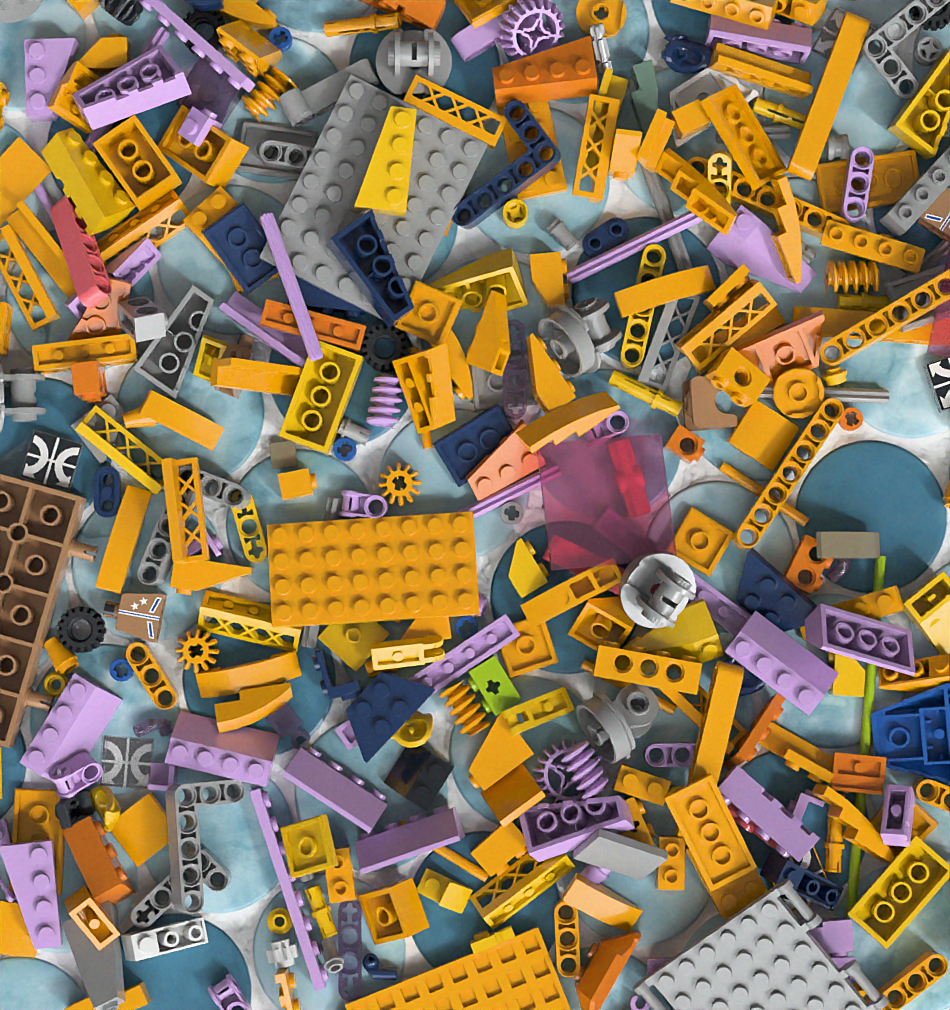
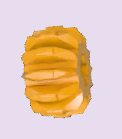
(407, 481)
(198, 659)

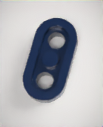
(605, 237)
(105, 492)

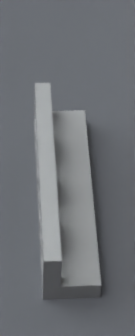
(657, 342)

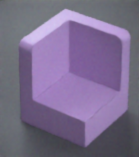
(162, 776)

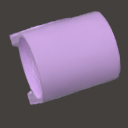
(604, 429)
(361, 505)
(75, 774)
(230, 997)

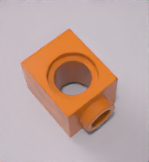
(673, 445)

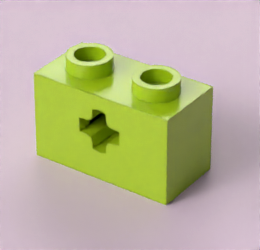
(507, 694)

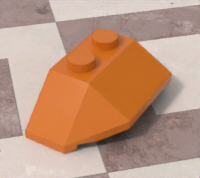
(603, 968)

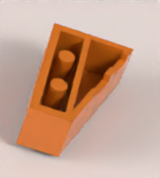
(98, 861)

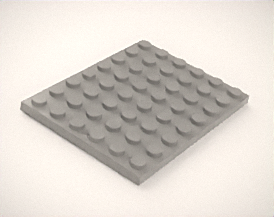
(334, 175)

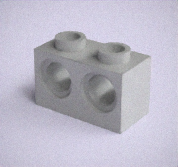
(142, 319)

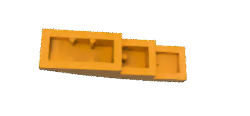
(699, 193)
(788, 239)
(568, 419)
(123, 539)
(858, 828)

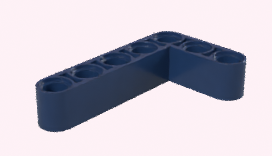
(513, 171)

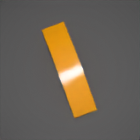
(664, 290)
(765, 325)
(255, 674)

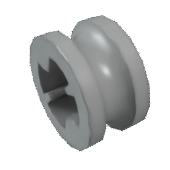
(518, 508)

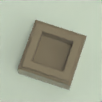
(283, 454)

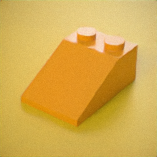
(212, 161)
(207, 212)

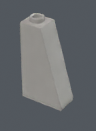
(98, 968)

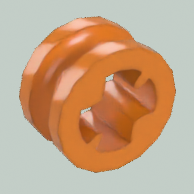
(858, 417)

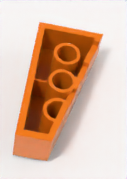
(419, 13)
(548, 75)

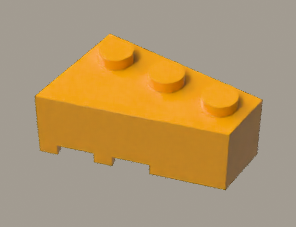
(427, 387)

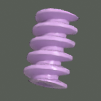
(385, 401)
(584, 769)

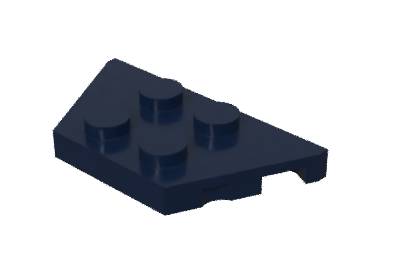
(772, 594)
(384, 710)

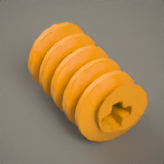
(267, 93)
(852, 275)
(464, 709)

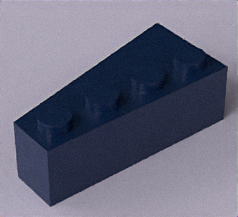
(370, 265)

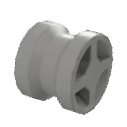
(930, 46)
(837, 147)

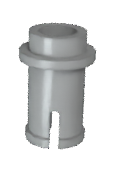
(562, 234)
(354, 431)
(333, 961)

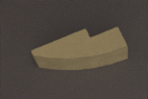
(848, 545)

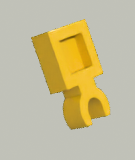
(485, 940)

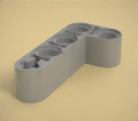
(322, 97)
(213, 865)

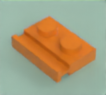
(858, 773)

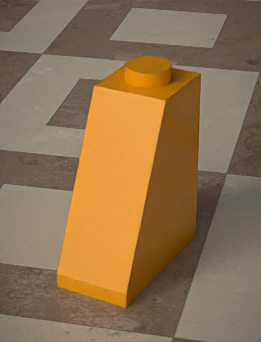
(497, 755)

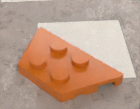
(786, 347)

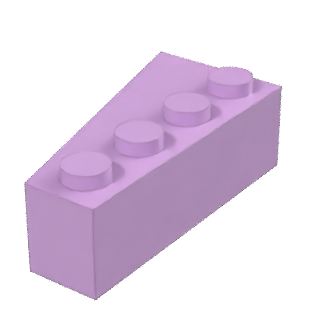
(132, 88)
(767, 814)
(566, 825)
(34, 882)

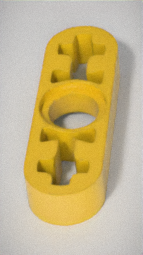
(727, 169)
(239, 522)

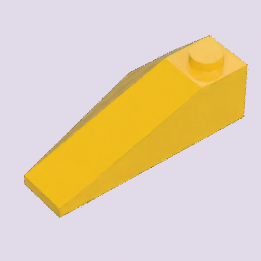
(476, 280)
(691, 636)

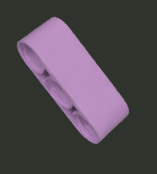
(473, 42)
(863, 175)
(668, 750)

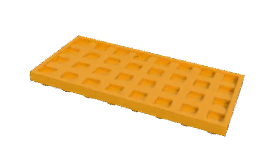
(372, 569)
(503, 977)

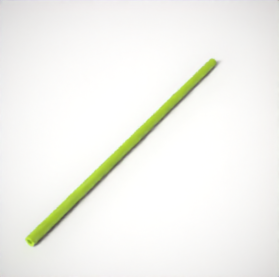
(864, 748)

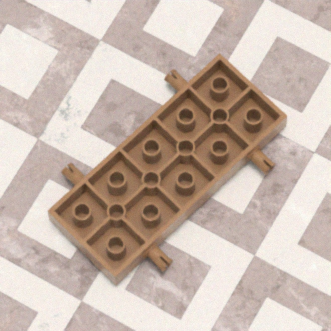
(35, 549)

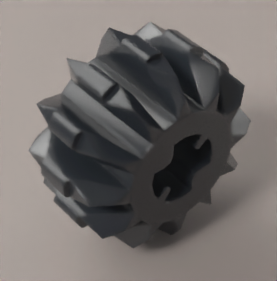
(123, 10)

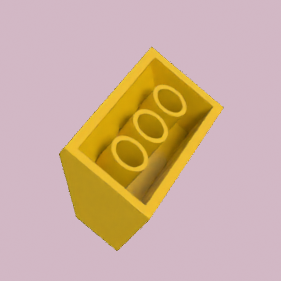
(321, 398)
(900, 892)

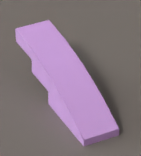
(127, 266)

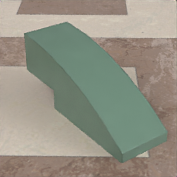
(645, 99)

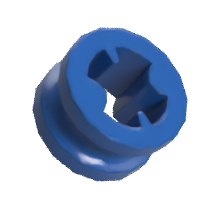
(277, 32)
(339, 444)
(460, 622)
(114, 673)

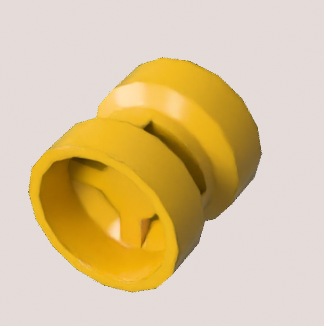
(516, 209)

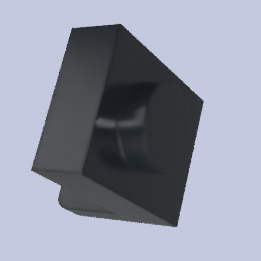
(70, 809)

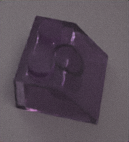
(211, 91)

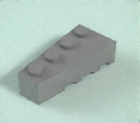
(170, 356)

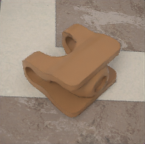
(700, 407)

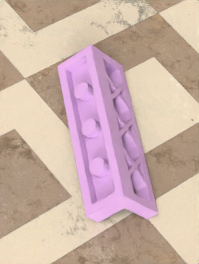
(249, 317)

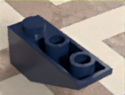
(325, 302)
(805, 881)

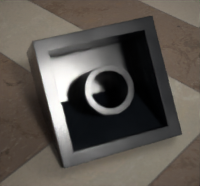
(419, 775)

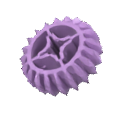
(523, 20)
(548, 763)

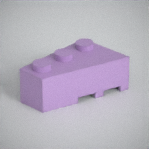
(44, 68)
(834, 935)

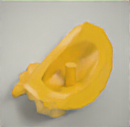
(415, 730)
(106, 806)

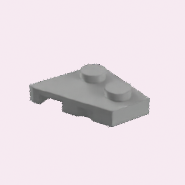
(97, 422)

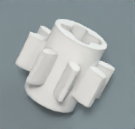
(282, 953)

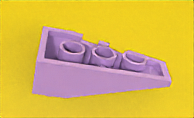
(751, 244)

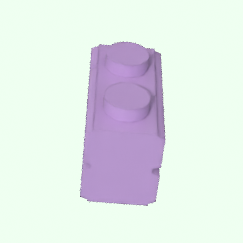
(897, 815)

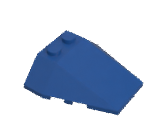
(916, 734)

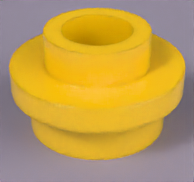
(835, 375)
(48, 684)
(282, 912)

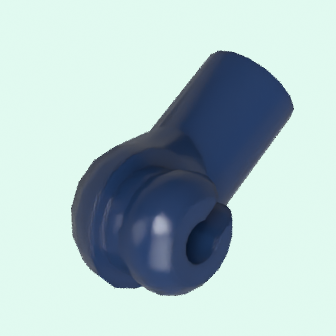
(377, 970)

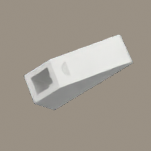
(164, 939)

